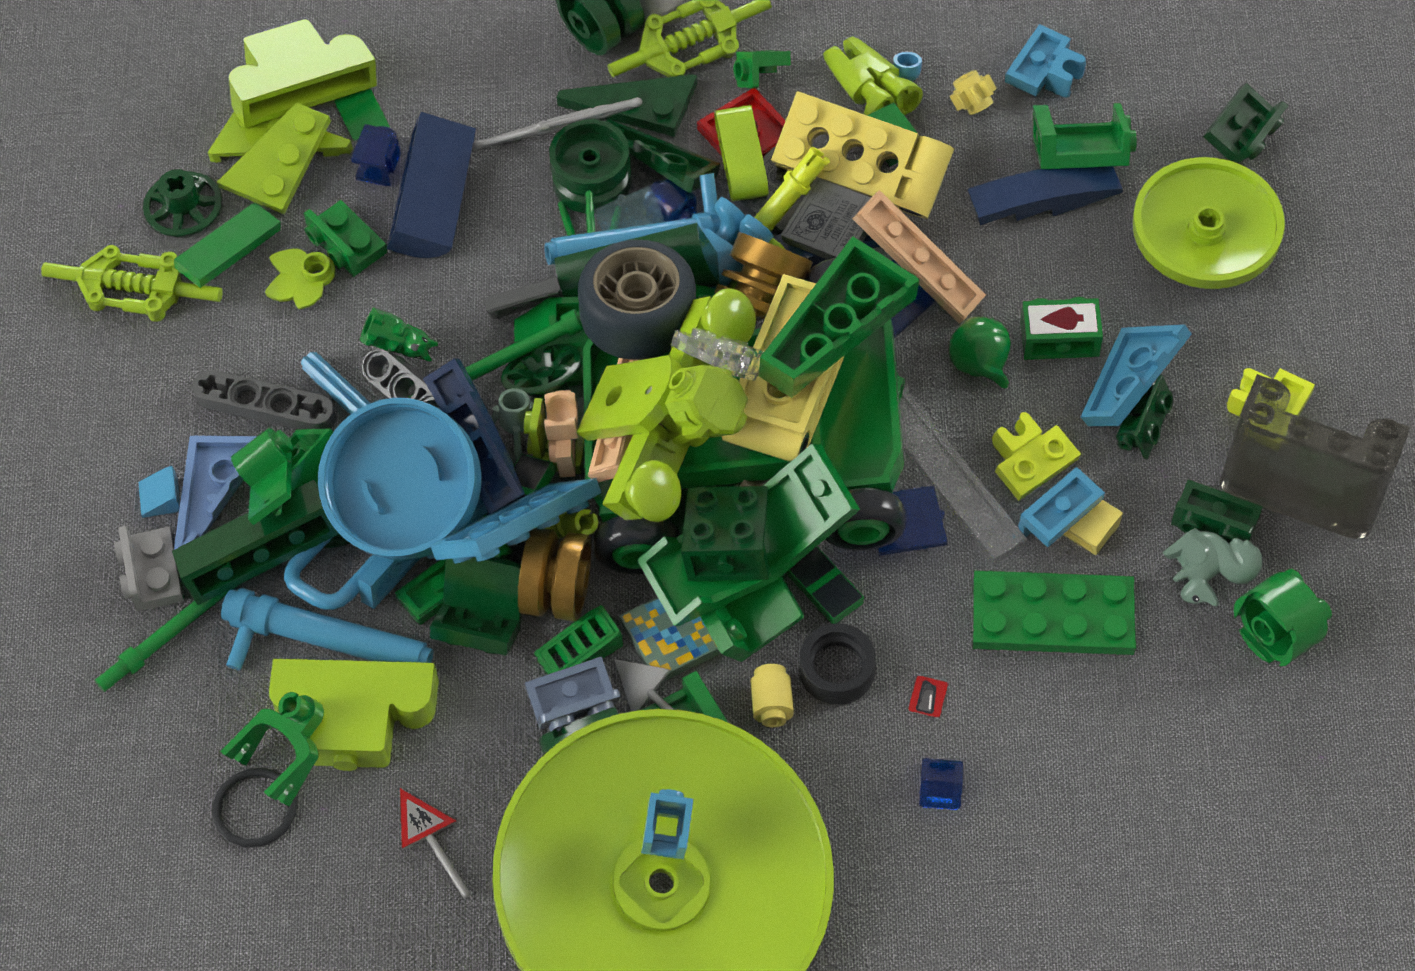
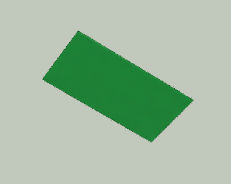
(359, 110)

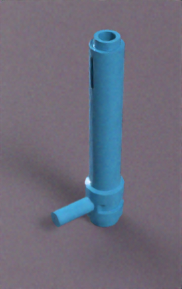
(576, 243)
(268, 615)

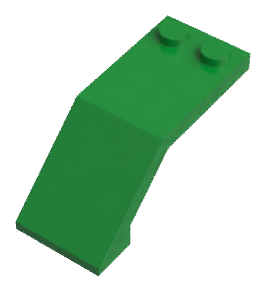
(803, 509)

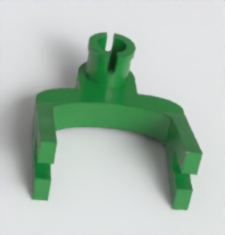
(297, 721)

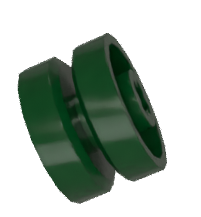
(601, 23)
(590, 158)

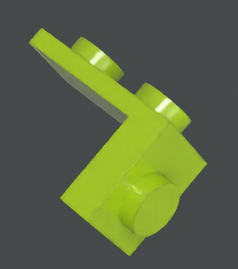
(537, 438)

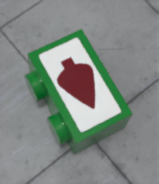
(1061, 328)

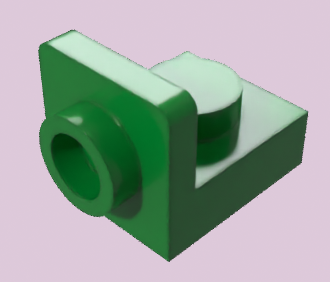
(751, 63)

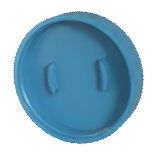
(399, 478)

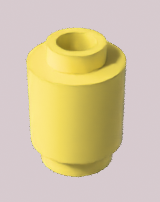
(771, 695)

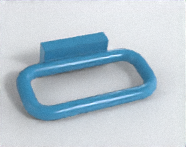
(372, 580)

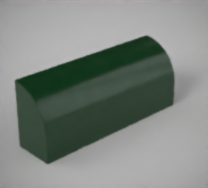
(685, 240)

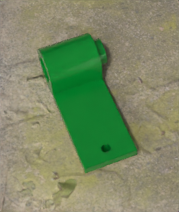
(267, 469)

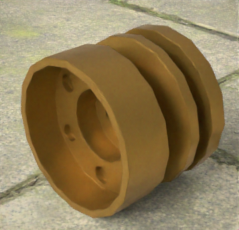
(762, 270)

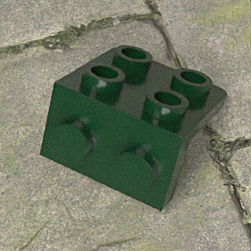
(479, 605)

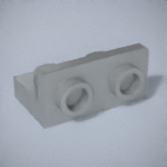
(149, 568)

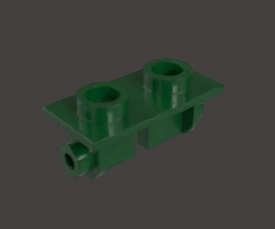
(1145, 429)

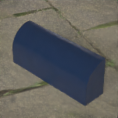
(431, 187)

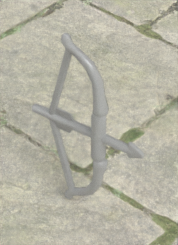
(557, 123)

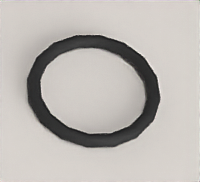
(253, 842)

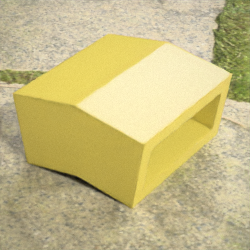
(1095, 527)

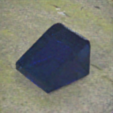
(941, 783)

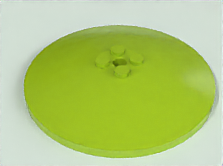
(574, 873)

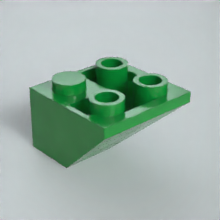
(543, 316)

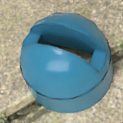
(908, 65)

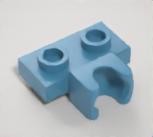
(1046, 61)

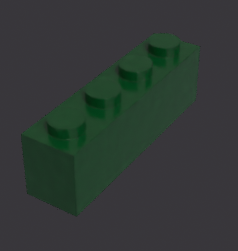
(244, 551)

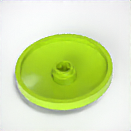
(1208, 222)

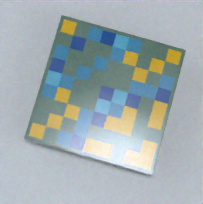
(664, 644)

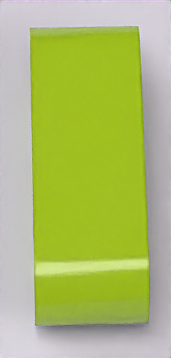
(741, 153)

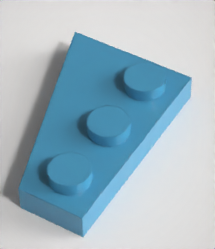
(1130, 371)

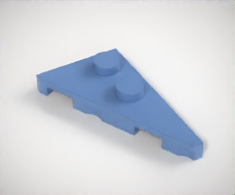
(207, 483)

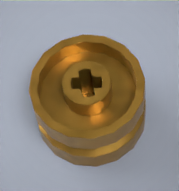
(554, 574)

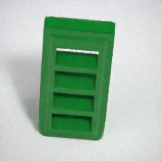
(571, 635)

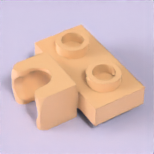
(561, 430)

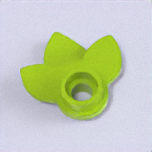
(297, 277)

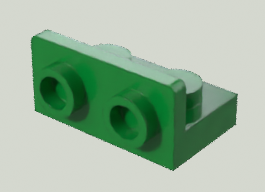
(345, 237)

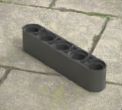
(399, 379)

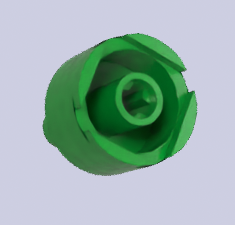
(1282, 618)

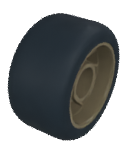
(635, 298)

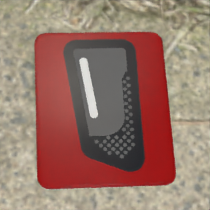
(928, 696)

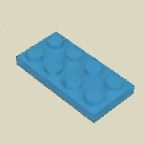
(515, 521)

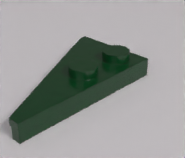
(661, 107)
(669, 160)

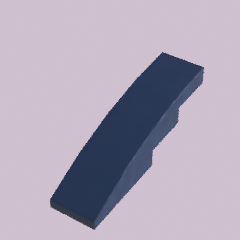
(1043, 191)
(461, 401)

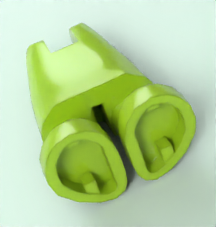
(871, 78)

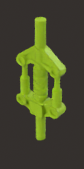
(719, 22)
(163, 288)

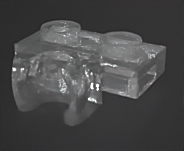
(720, 352)

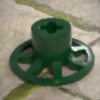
(180, 197)
(543, 376)

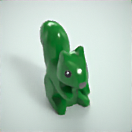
(395, 336)

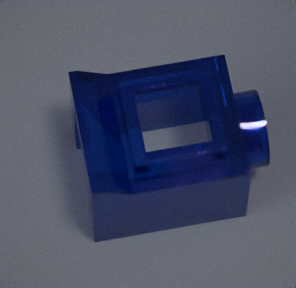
(377, 154)

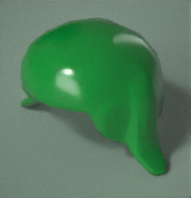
(981, 349)

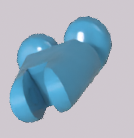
(731, 224)

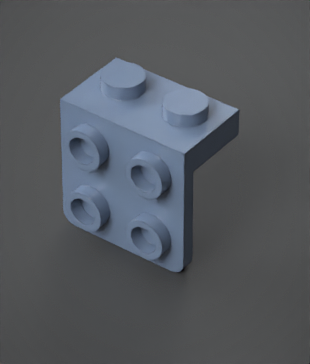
(571, 694)

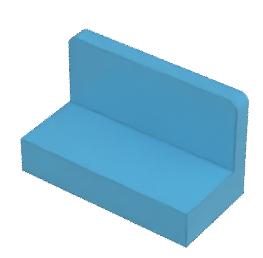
(1061, 507)

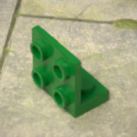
(753, 620)

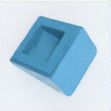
(159, 493)

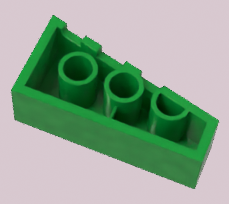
(839, 313)

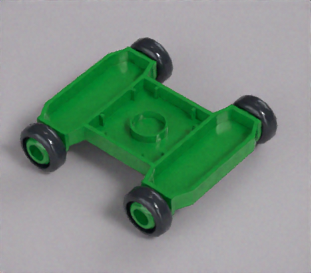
(856, 429)

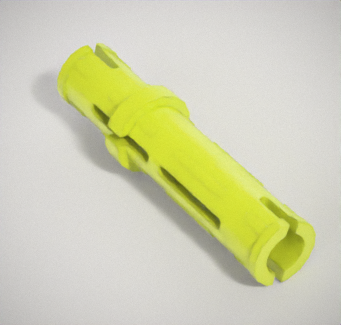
(795, 184)

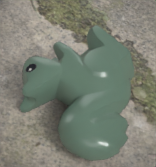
(1205, 556)

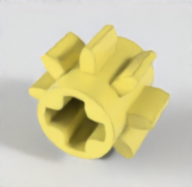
(973, 92)

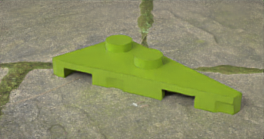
(237, 140)

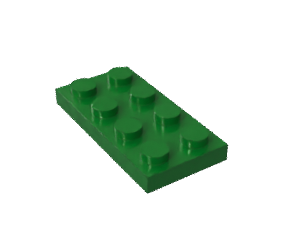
(1054, 612)

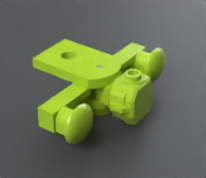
(678, 393)

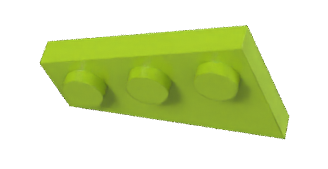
(278, 160)

